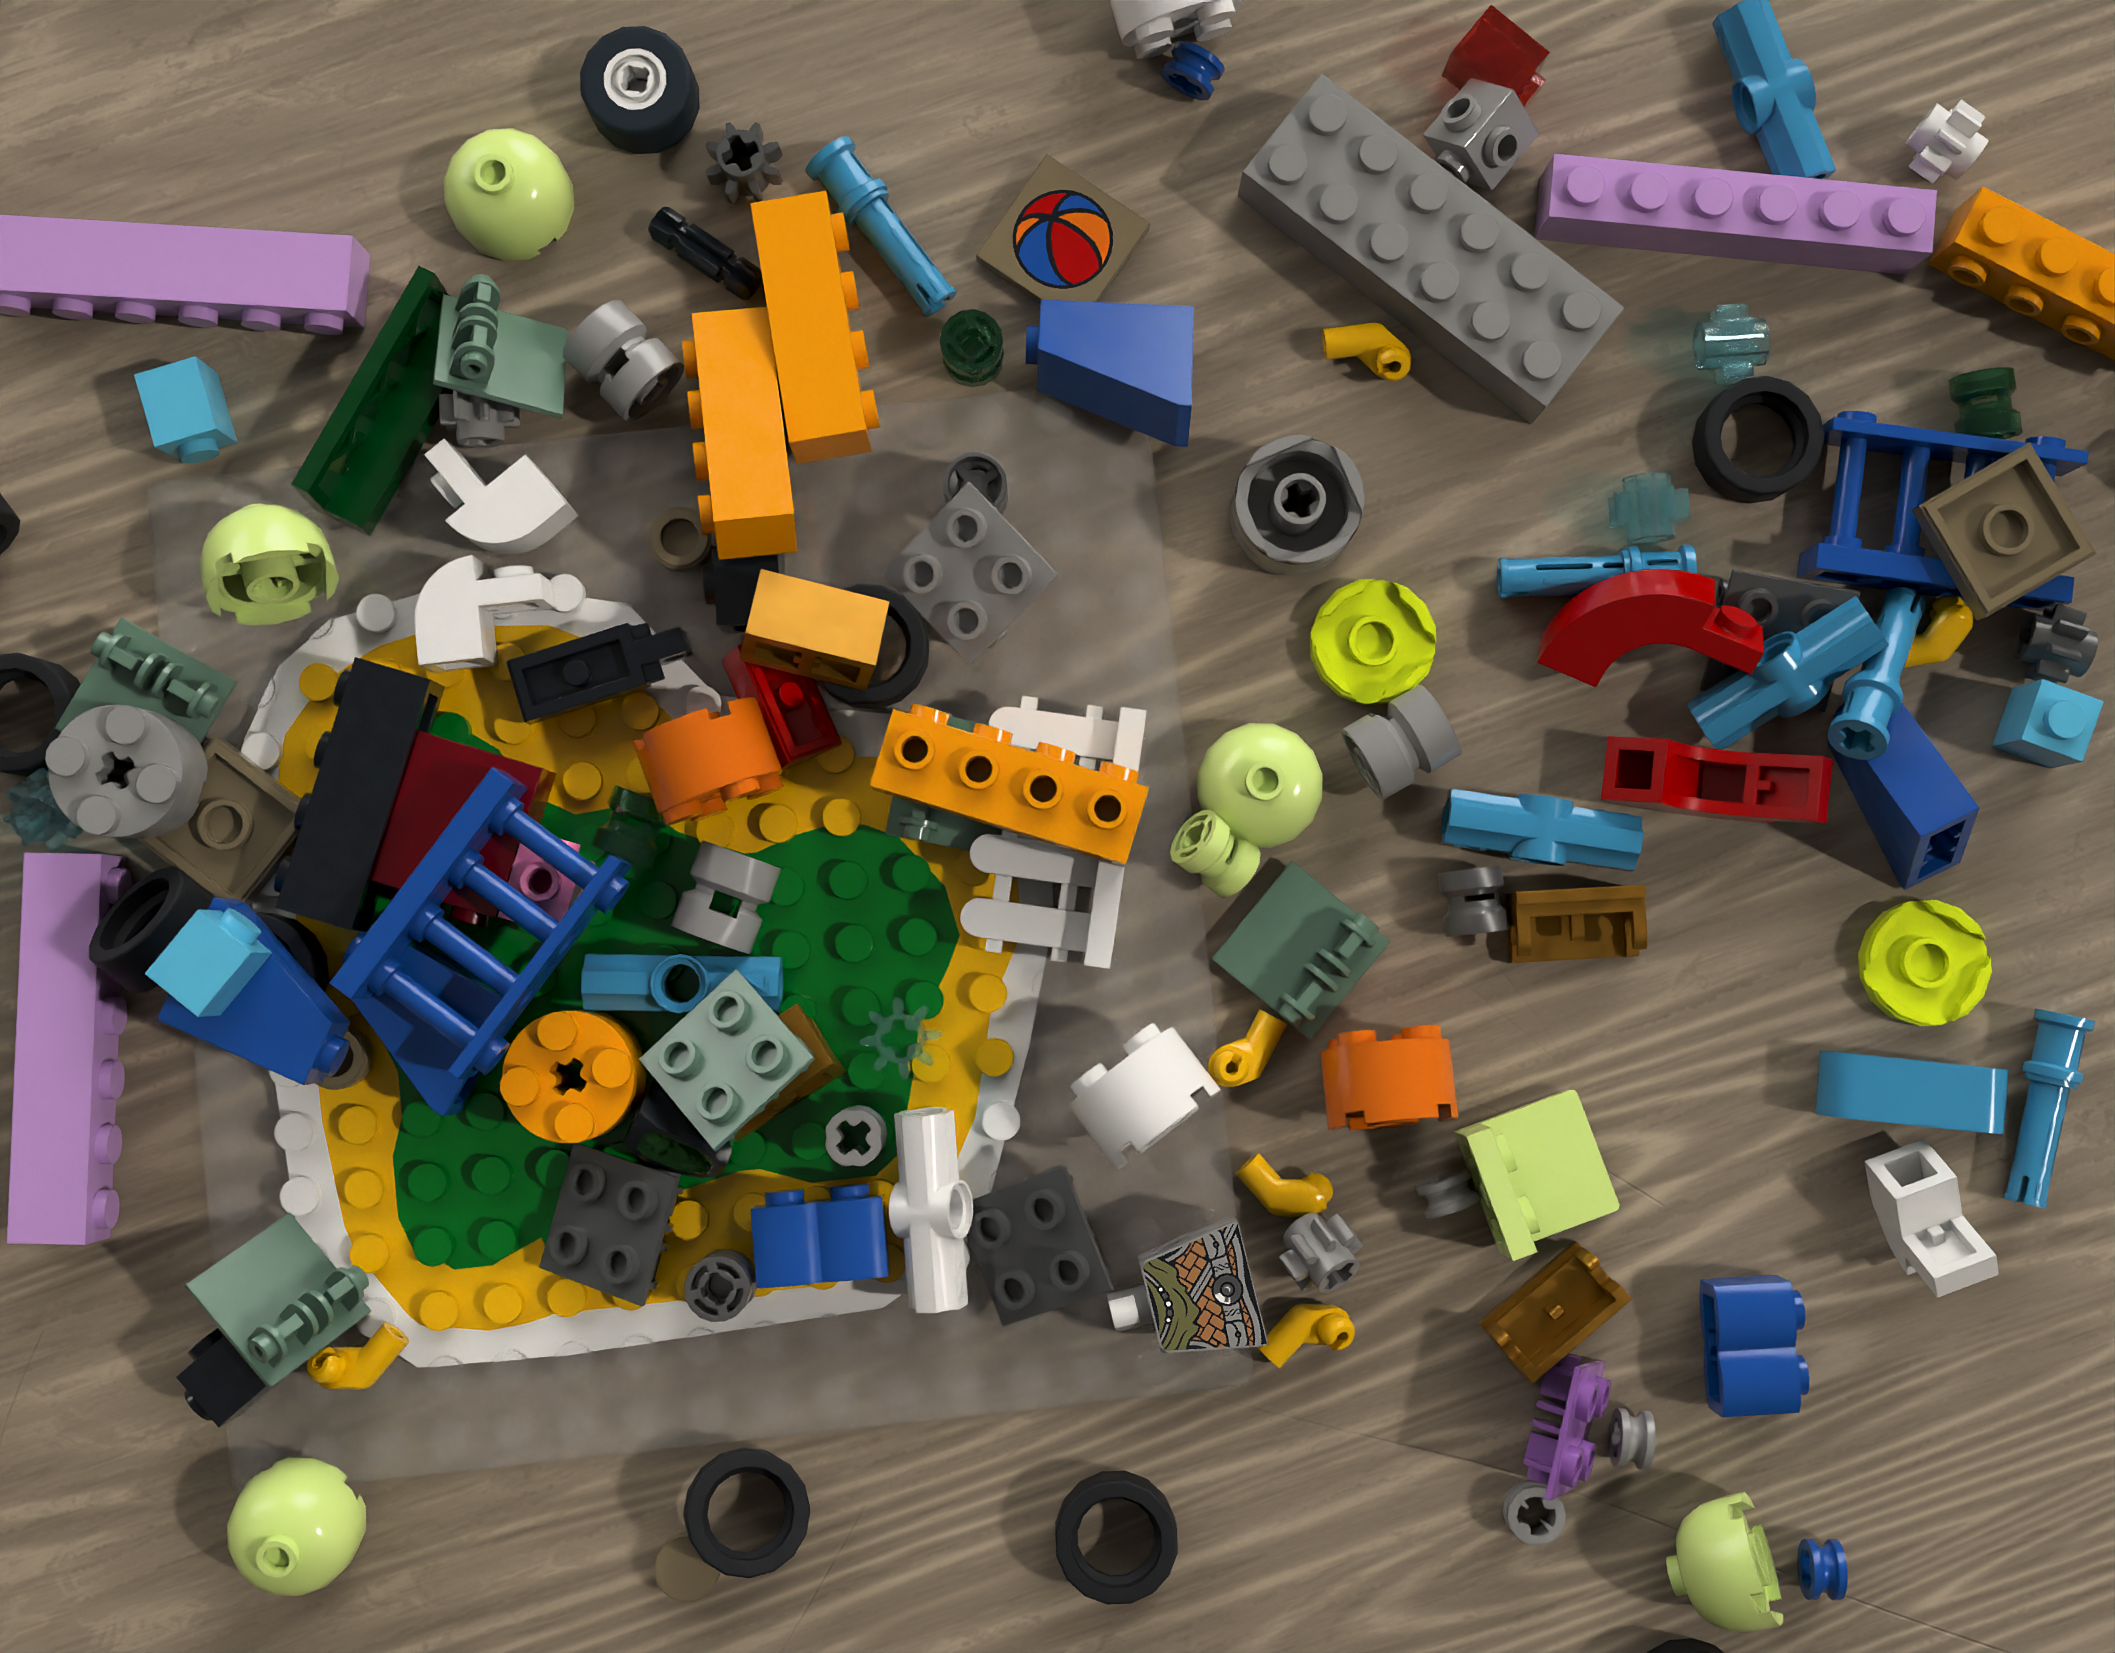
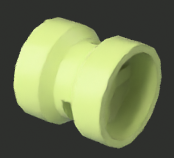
(1210, 849)

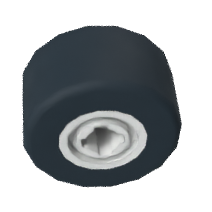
(652, 112)

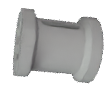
(837, 1133)

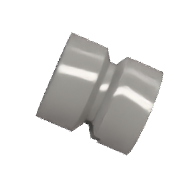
(614, 351)
(1406, 739)
(733, 875)

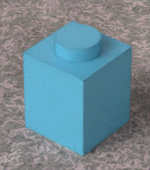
(186, 410)
(2047, 724)
(210, 961)

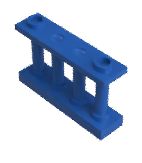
(1903, 563)
(417, 916)

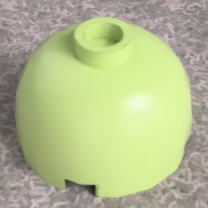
(508, 194)
(266, 565)
(1261, 783)
(295, 1527)
(1726, 1566)

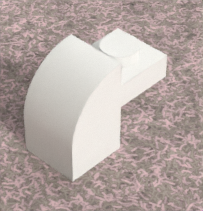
(507, 515)
(458, 610)
(1924, 1220)

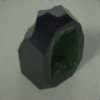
(668, 1138)

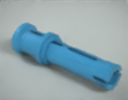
(866, 204)
(1574, 574)
(1875, 691)
(2051, 1076)

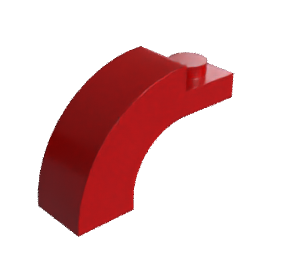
(1644, 611)
(1716, 782)

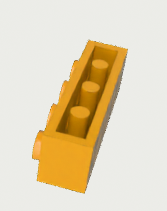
(2032, 268)
(812, 327)
(743, 434)
(1010, 786)

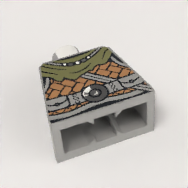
(1195, 1293)

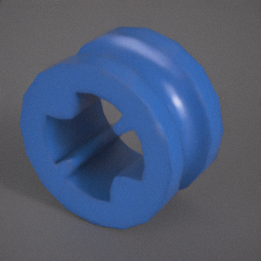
(1192, 70)
(1822, 1569)

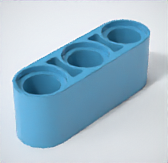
(1911, 1092)

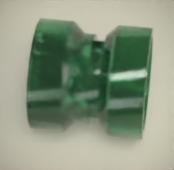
(971, 361)
(1986, 403)
(624, 839)

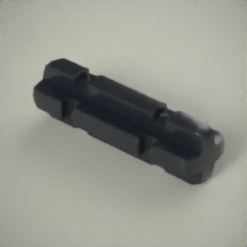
(705, 253)

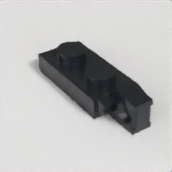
(593, 669)

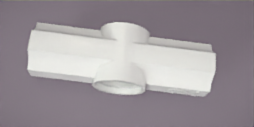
(931, 1209)

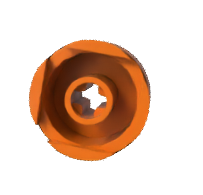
(708, 761)
(1388, 1080)

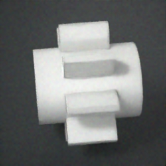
(1947, 141)

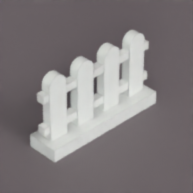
(1035, 860)

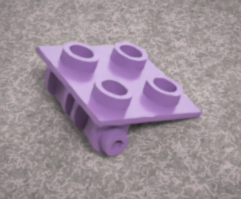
(1571, 1456)

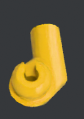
(1372, 345)
(1944, 634)
(1246, 1057)
(1285, 1196)
(1308, 1325)
(357, 1366)

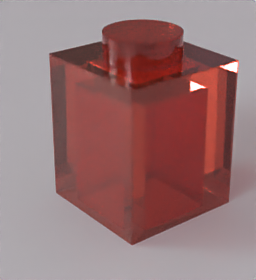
(1498, 54)

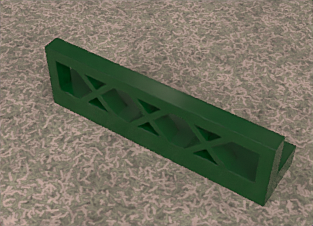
(380, 415)

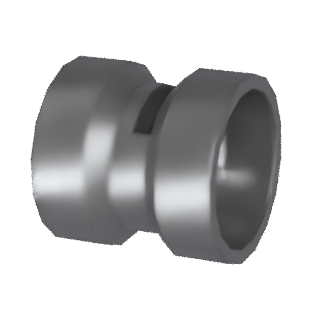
(982, 472)
(1473, 916)
(731, 1279)

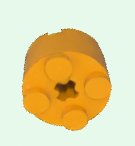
(537, 1080)

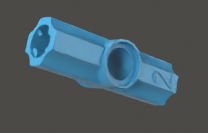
(1772, 91)
(1790, 674)
(1541, 830)
(641, 981)

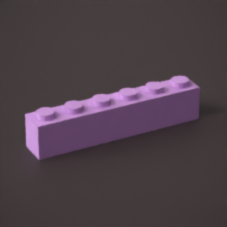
(1735, 214)
(182, 273)
(66, 1055)

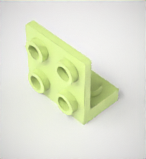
(1537, 1172)

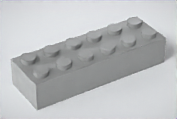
(1427, 249)

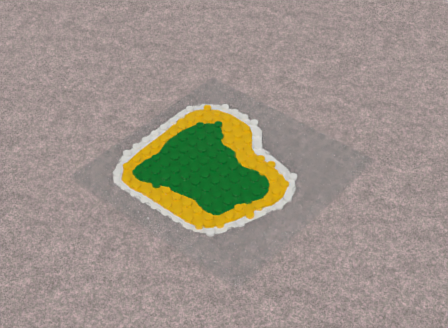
(461, 1204)

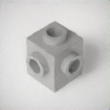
(1481, 133)

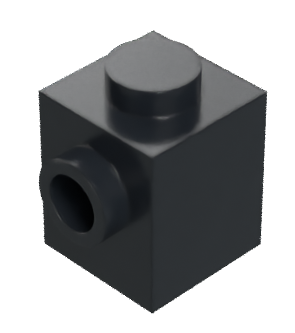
(732, 587)
(220, 1380)

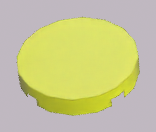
(1372, 641)
(1924, 963)

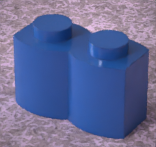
(819, 1238)
(1752, 1345)

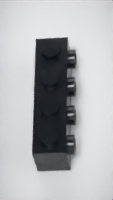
(354, 794)

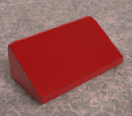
(790, 708)

